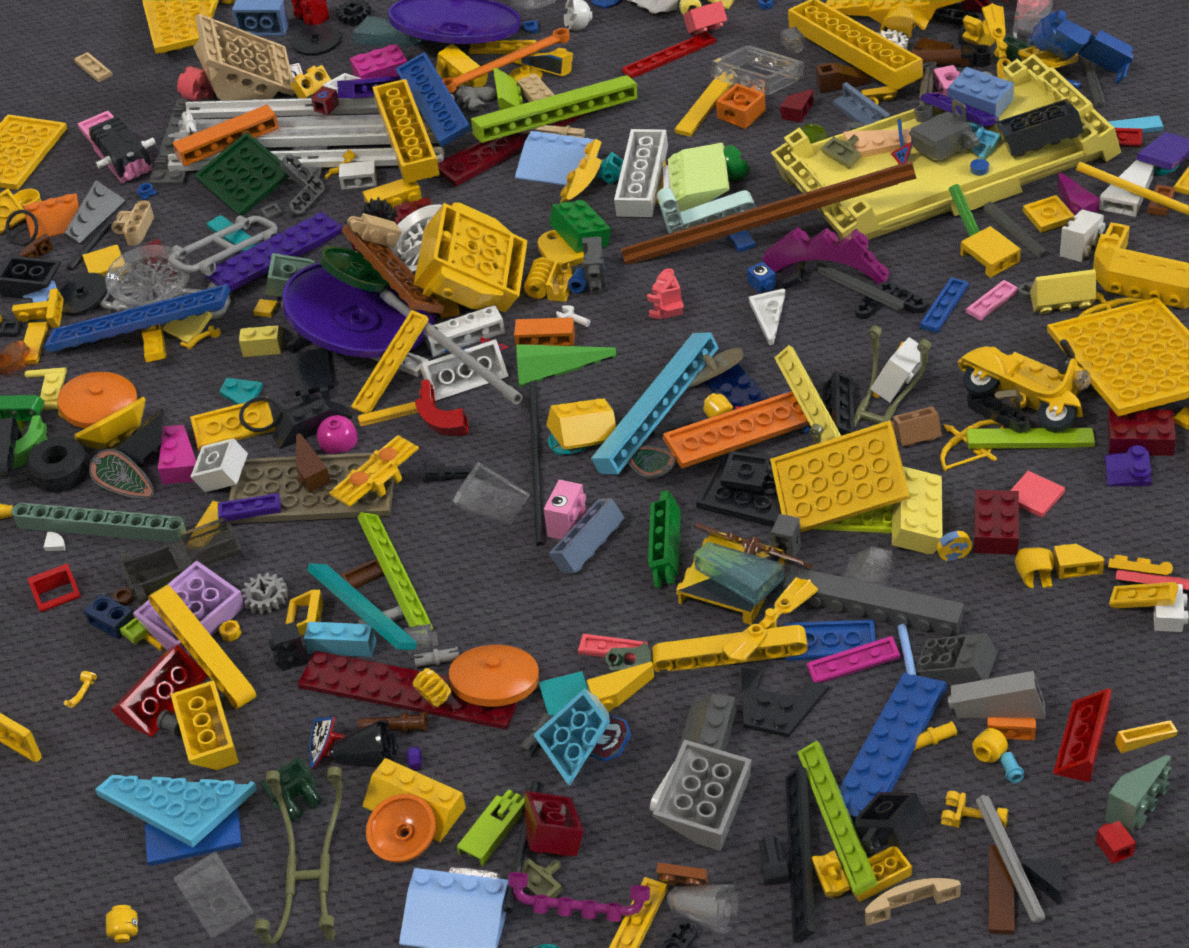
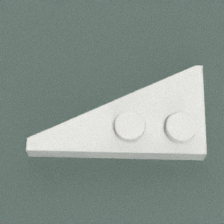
(768, 310)

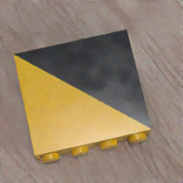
(705, 589)

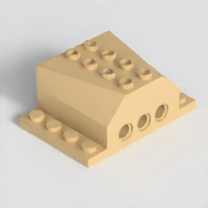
(241, 63)

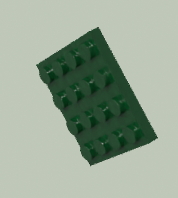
(242, 174)

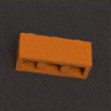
(545, 331)

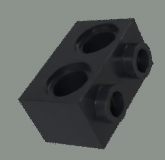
(288, 646)

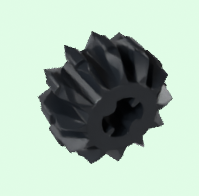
(378, 208)

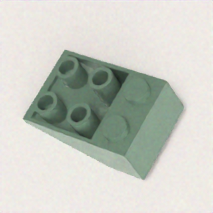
(1137, 793)

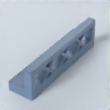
(852, 106)

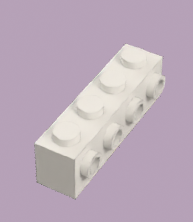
(468, 329)

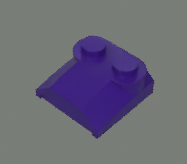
(1128, 467)

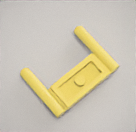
(52, 384)

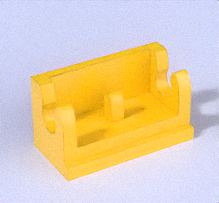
(557, 283)

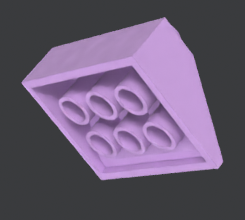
(206, 596)

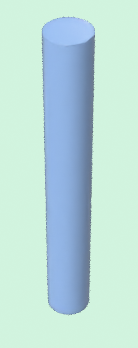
(906, 649)

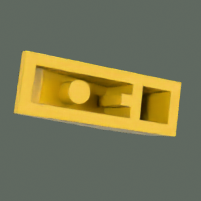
(620, 685)

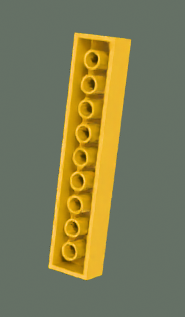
(856, 44)

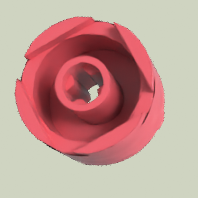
(194, 84)

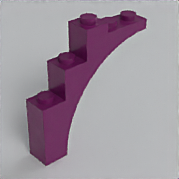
(826, 246)

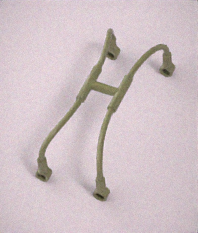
(874, 333)
(326, 922)

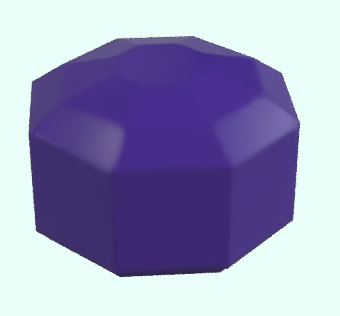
(414, 758)

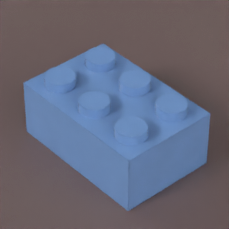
(261, 17)
(982, 91)

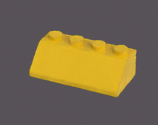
(204, 727)
(396, 779)

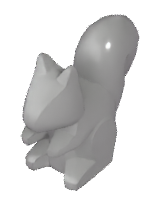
(474, 96)

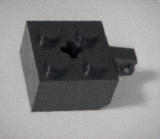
(889, 820)

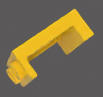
(991, 250)

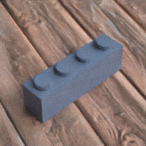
(586, 536)

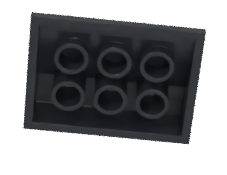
(1040, 127)

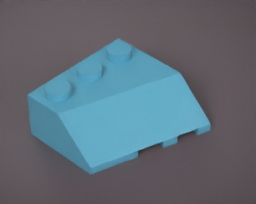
(573, 733)

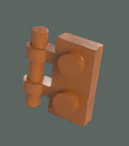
(681, 875)

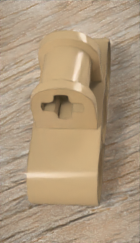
(134, 222)

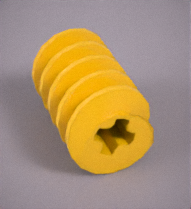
(537, 278)

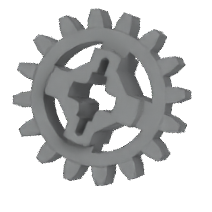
(274, 590)

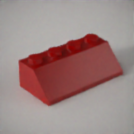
(152, 692)

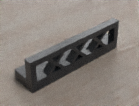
(839, 401)

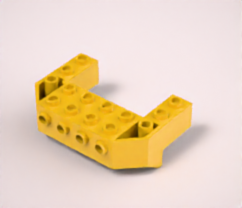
(1139, 273)

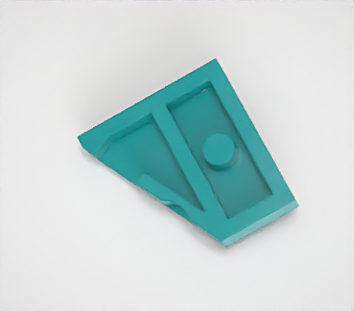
(240, 390)

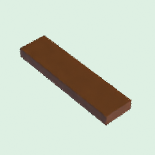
(999, 895)

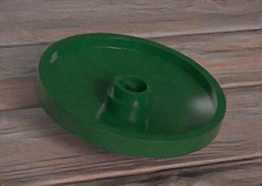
(352, 269)

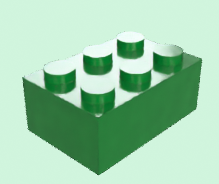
(578, 221)

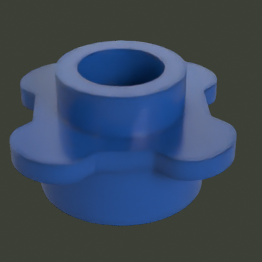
(146, 190)

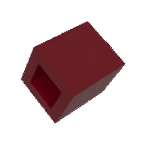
(325, 100)

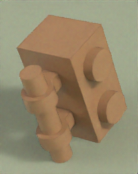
(917, 426)

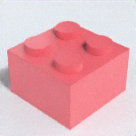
(705, 17)

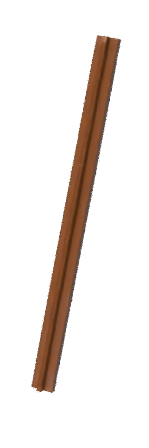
(769, 213)

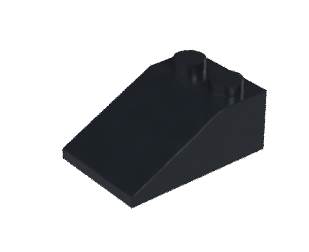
(26, 275)

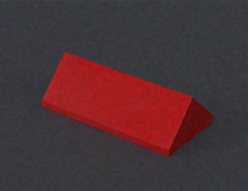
(1083, 736)

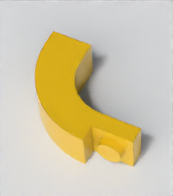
(977, 32)

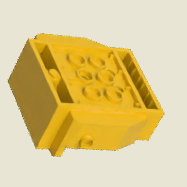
(470, 259)

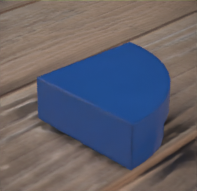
(530, 26)

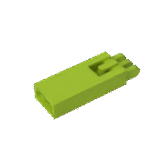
(489, 831)

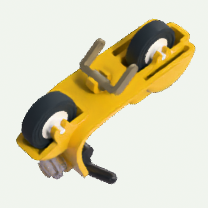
(991, 371)

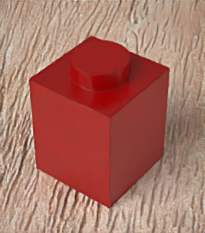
(1115, 842)

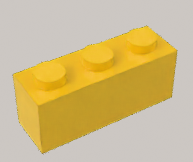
(395, 192)

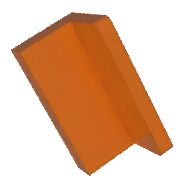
(1014, 727)

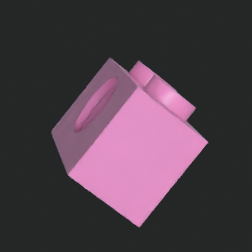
(944, 77)

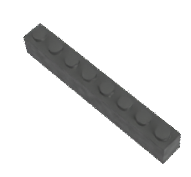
(882, 602)

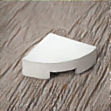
(54, 542)

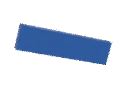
(944, 305)

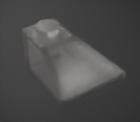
(870, 566)

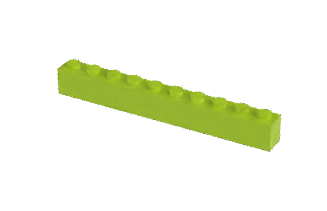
(554, 108)

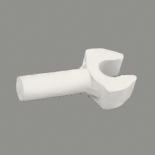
(569, 312)

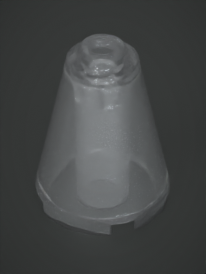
(706, 905)

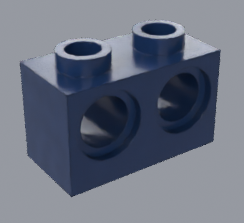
(108, 615)

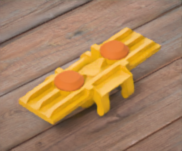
(375, 472)

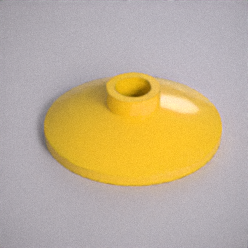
(524, 71)

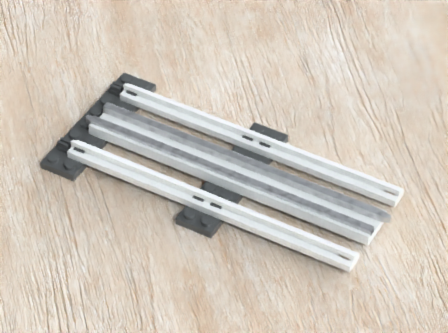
(306, 134)

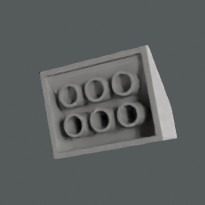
(703, 793)

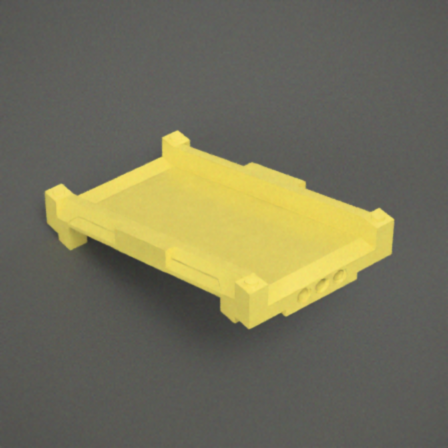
(929, 194)

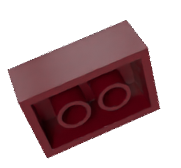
(1144, 428)
(996, 522)

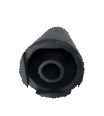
(366, 745)

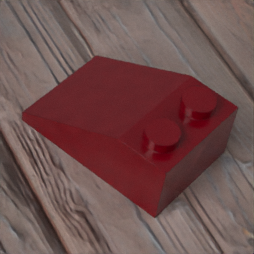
(552, 824)

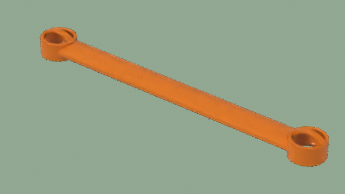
(559, 36)

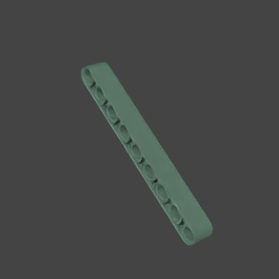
(98, 522)

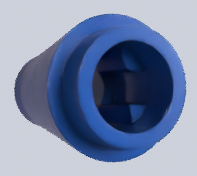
(577, 281)

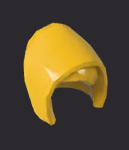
(1035, 559)

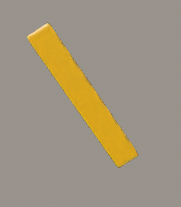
(202, 646)
(708, 651)

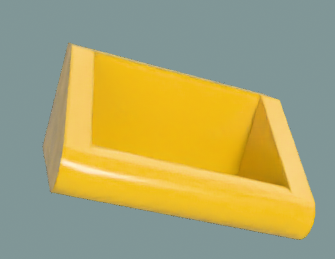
(315, 602)

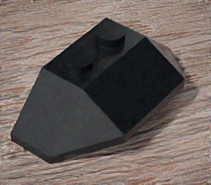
(305, 419)
(144, 439)

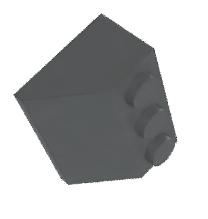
(710, 721)

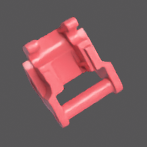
(667, 296)

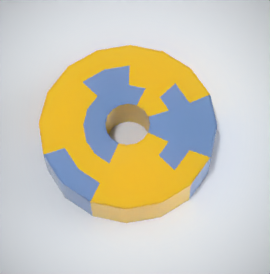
(954, 545)

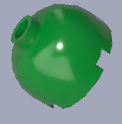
(736, 167)

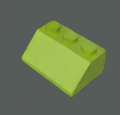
(507, 91)

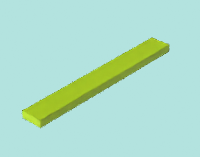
(393, 570)
(837, 819)

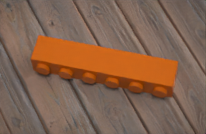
(220, 136)

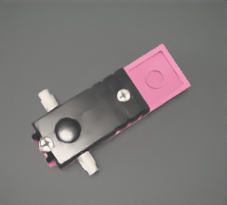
(117, 146)

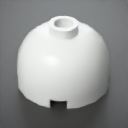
(577, 15)

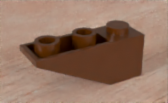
(833, 75)

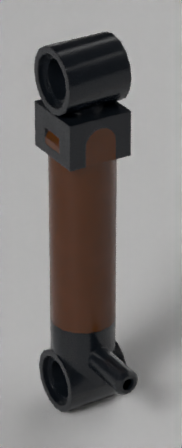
(963, 57)

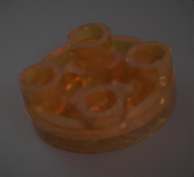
(13, 356)

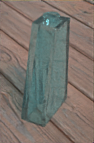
(379, 32)
(739, 571)

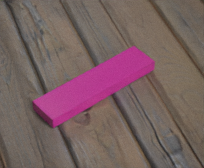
(853, 660)

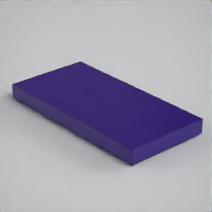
(972, 113)
(1165, 151)

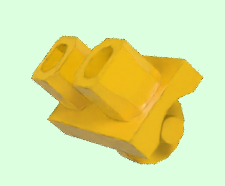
(830, 874)

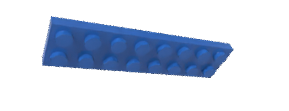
(433, 99)
(891, 740)

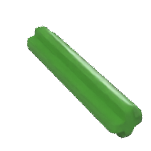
(963, 209)

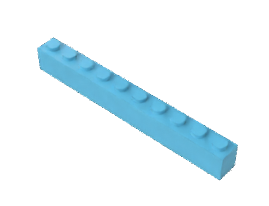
(654, 404)

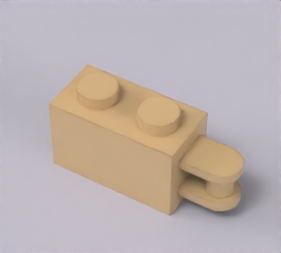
(375, 229)

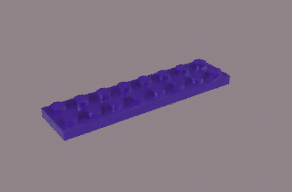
(291, 242)

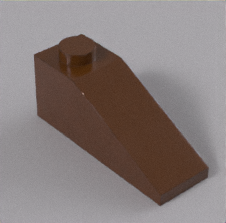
(310, 468)

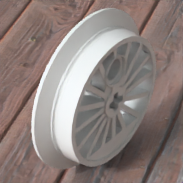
(412, 232)

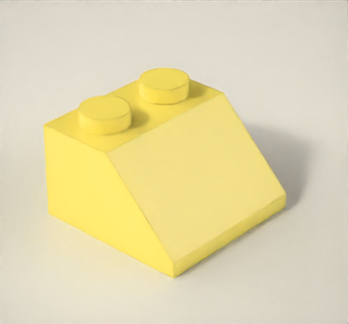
(261, 340)

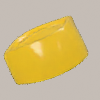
(27, 196)

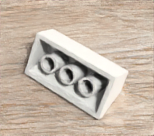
(453, 376)

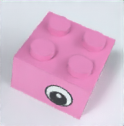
(564, 508)

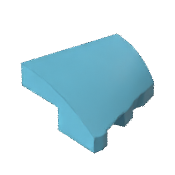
(987, 140)

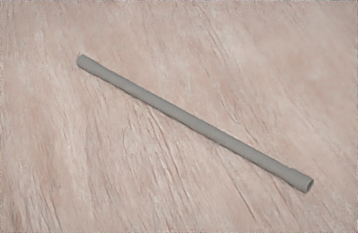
(507, 391)

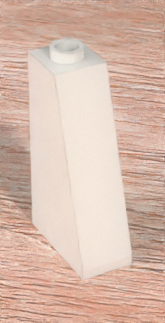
(1125, 202)

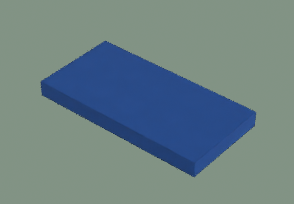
(834, 637)
(166, 848)

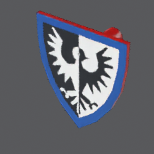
(322, 739)

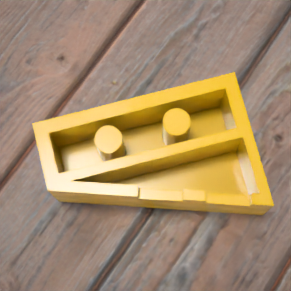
(453, 63)

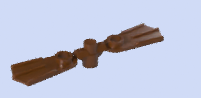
(752, 546)

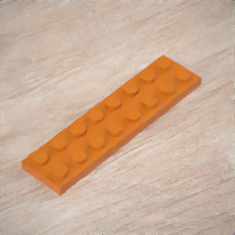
(735, 429)

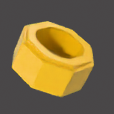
(230, 630)

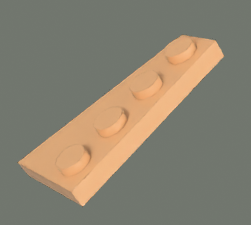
(877, 141)

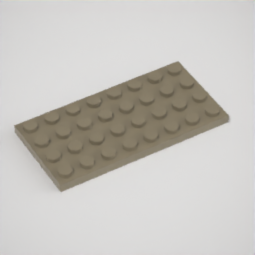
(279, 475)

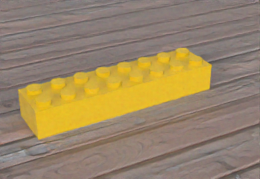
(405, 131)

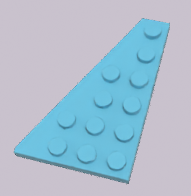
(175, 805)

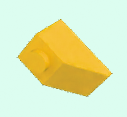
(1076, 561)

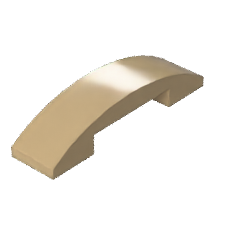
(940, 888)

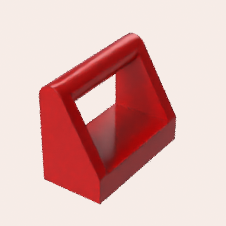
(50, 580)

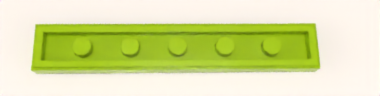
(1030, 439)

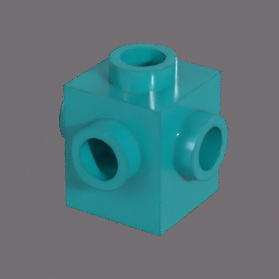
(610, 168)

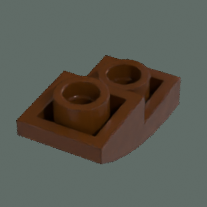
(38, 247)

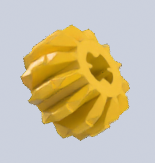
(431, 687)

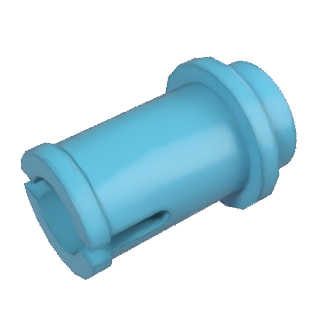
(1013, 771)

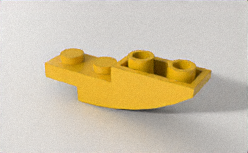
(584, 173)
(154, 343)

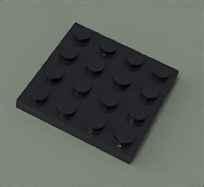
(740, 503)

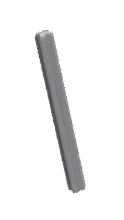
(1010, 859)

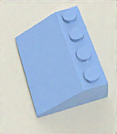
(550, 157)
(453, 910)

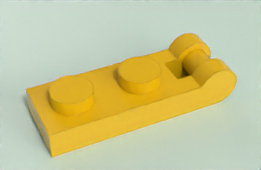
(1141, 565)

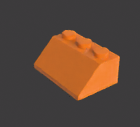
(52, 214)

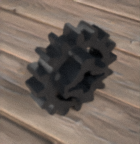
(353, 11)

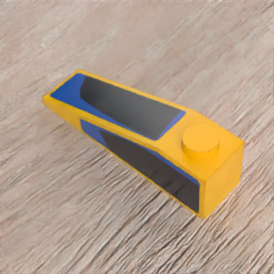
(553, 61)

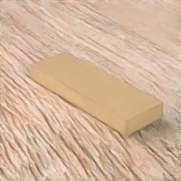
(93, 67)

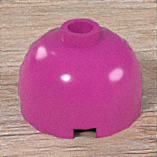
(336, 434)

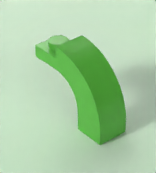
(33, 437)

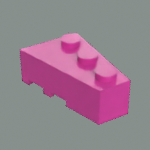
(176, 456)

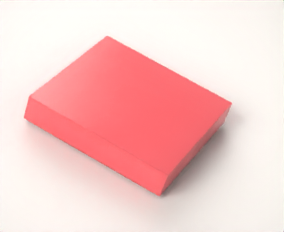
(1037, 493)

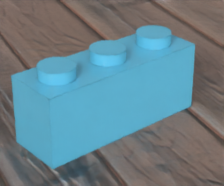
(340, 638)

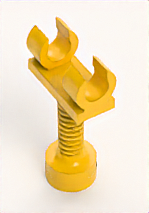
(958, 800)

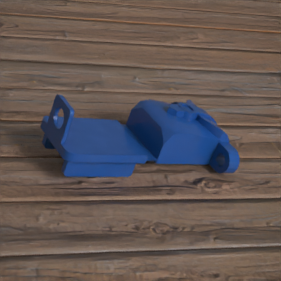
(1067, 38)

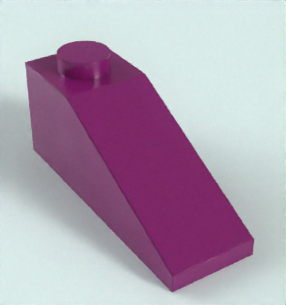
(1076, 196)

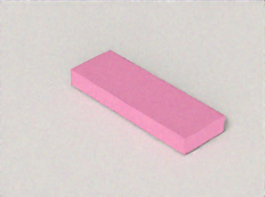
(992, 300)

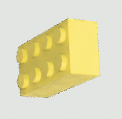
(919, 519)

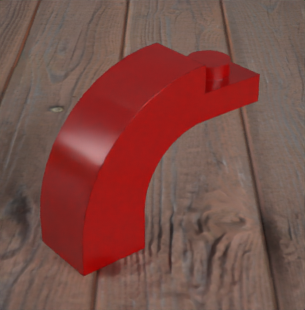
(443, 422)

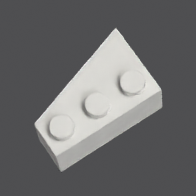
(898, 370)

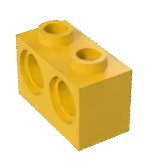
(309, 80)

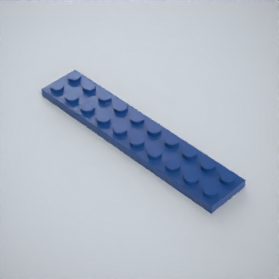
(138, 317)

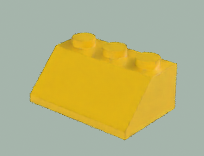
(581, 423)

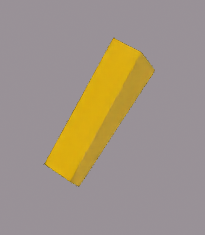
(1145, 735)

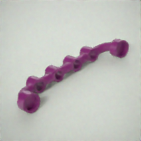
(588, 907)

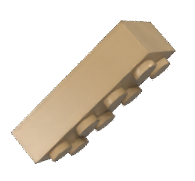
(533, 88)

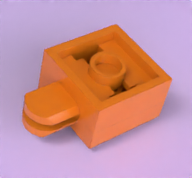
(741, 105)

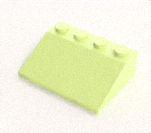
(698, 175)

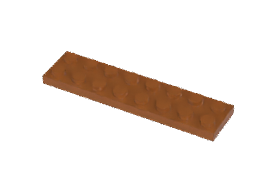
(394, 272)

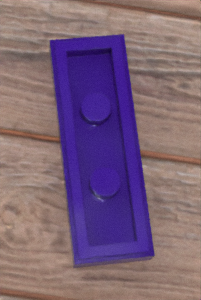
(249, 507)

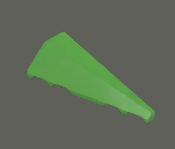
(540, 361)

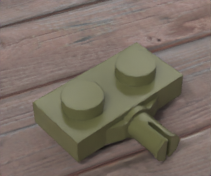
(842, 150)
(541, 880)

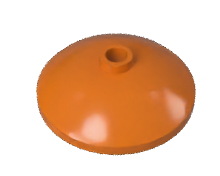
(392, 819)

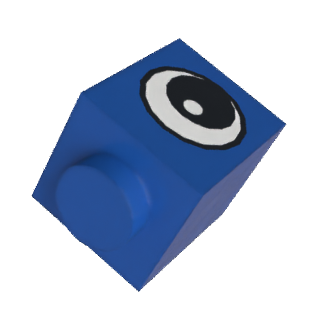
(761, 277)

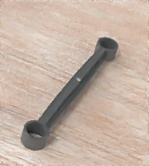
(925, 111)

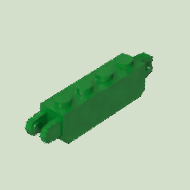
(664, 539)

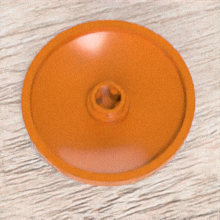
(94, 397)
(493, 675)

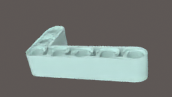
(703, 213)

